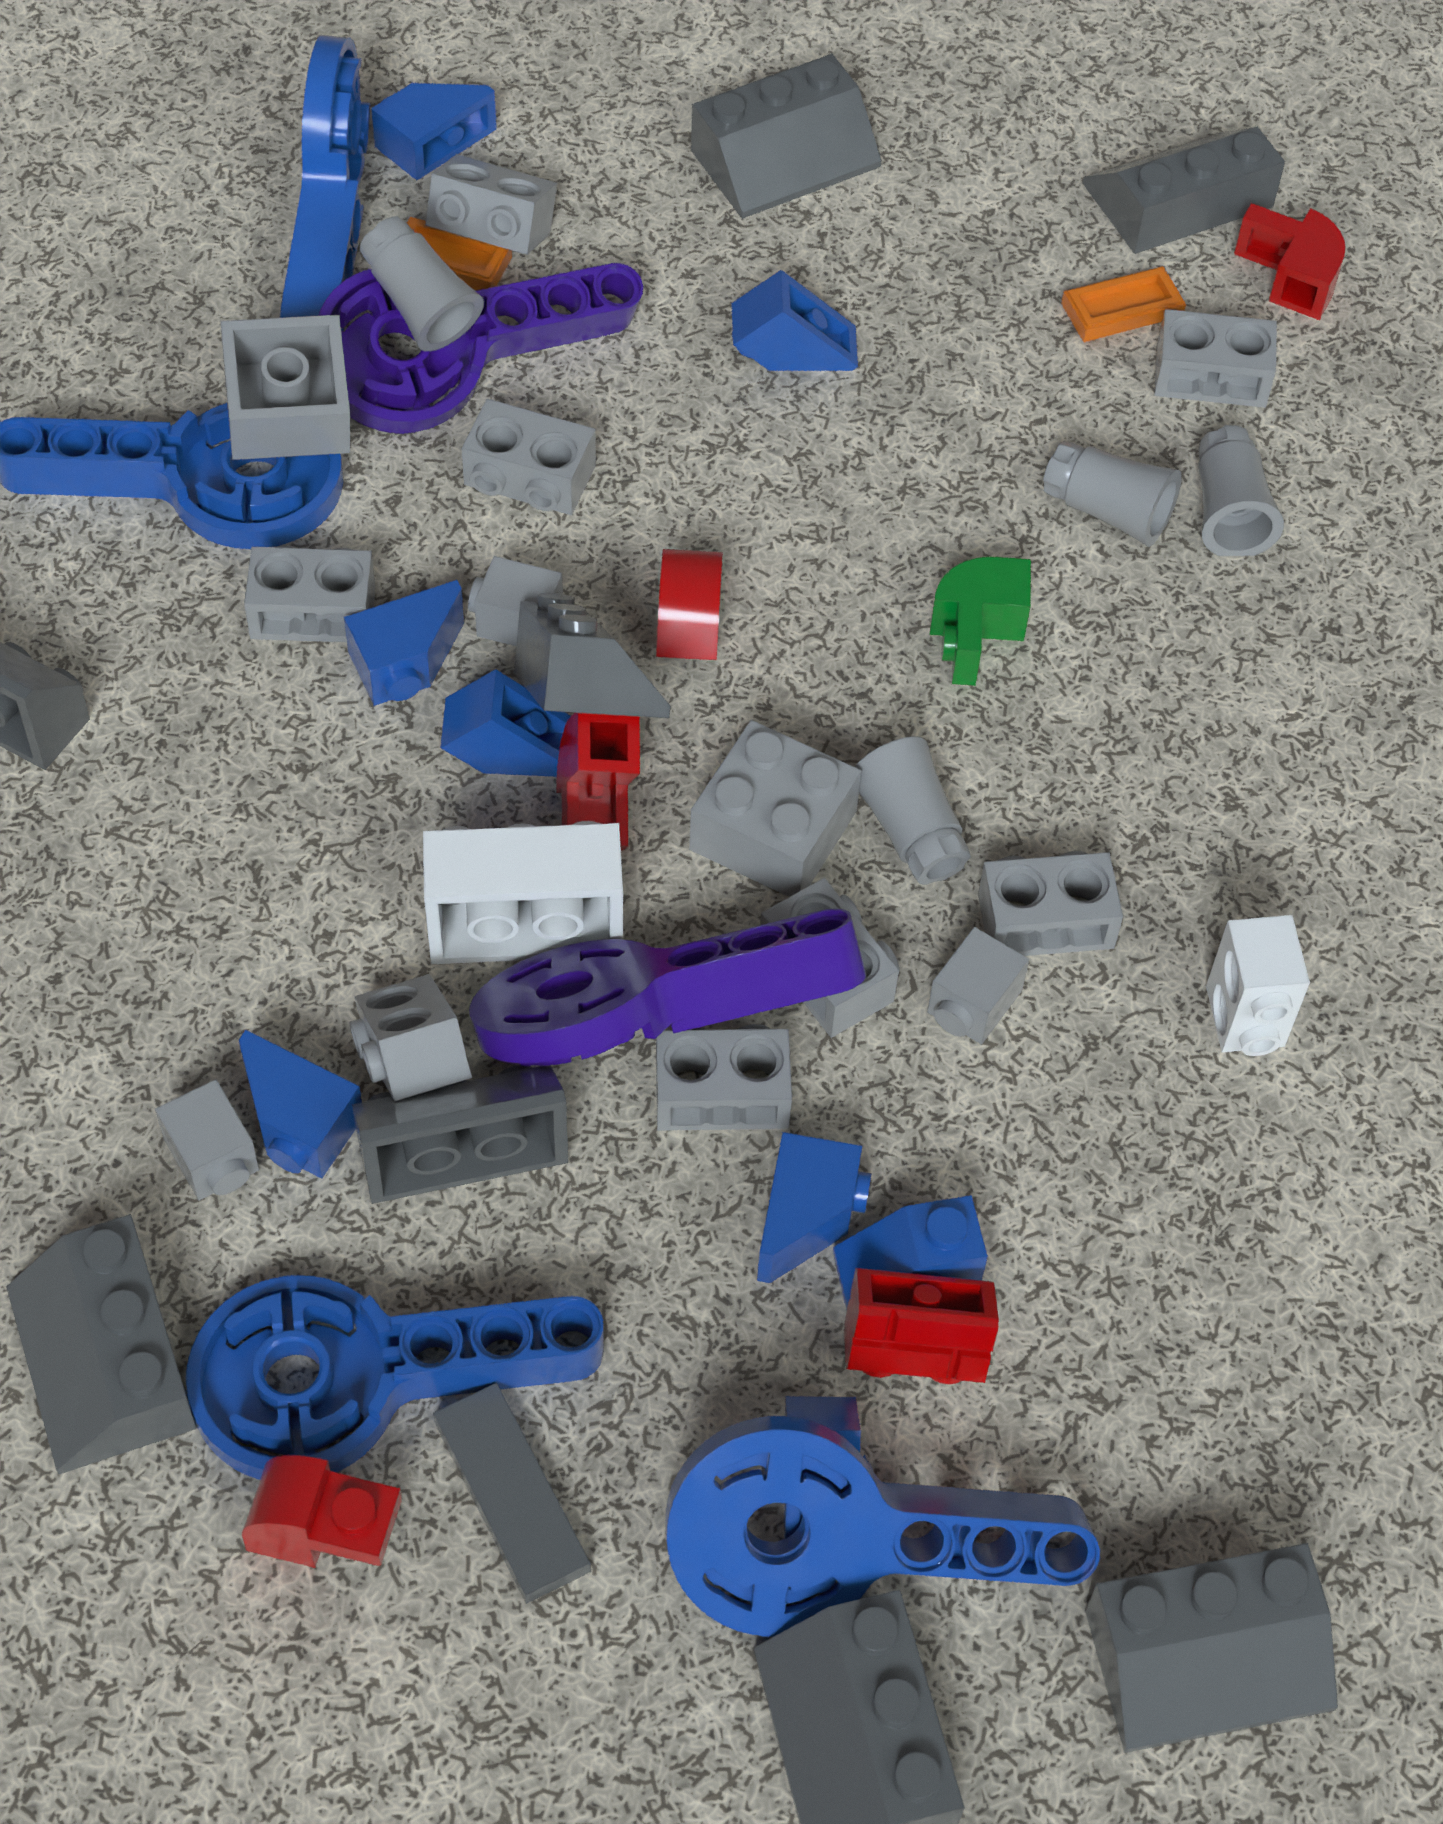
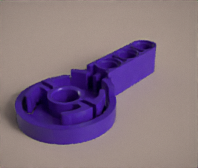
(430, 374)
(605, 990)

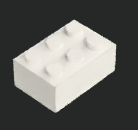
(520, 889)

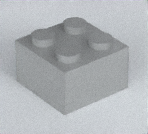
(286, 387)
(774, 809)

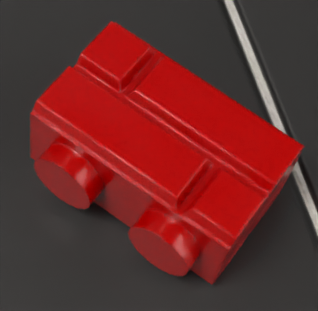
(920, 1326)

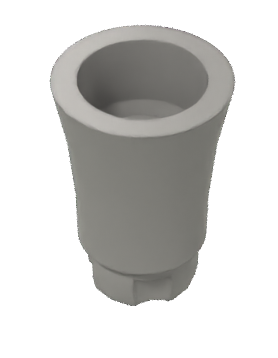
(420, 284)
(1114, 489)
(1236, 497)
(913, 808)

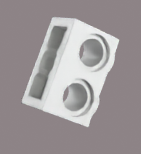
(1257, 984)

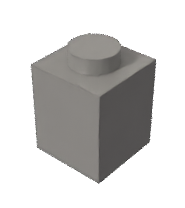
(499, 594)
(977, 986)
(208, 1140)

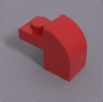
(1303, 253)
(689, 604)
(596, 766)
(312, 1510)

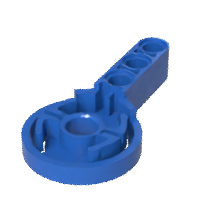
(332, 165)
(176, 467)
(365, 1372)
(844, 1534)

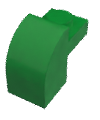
(977, 602)

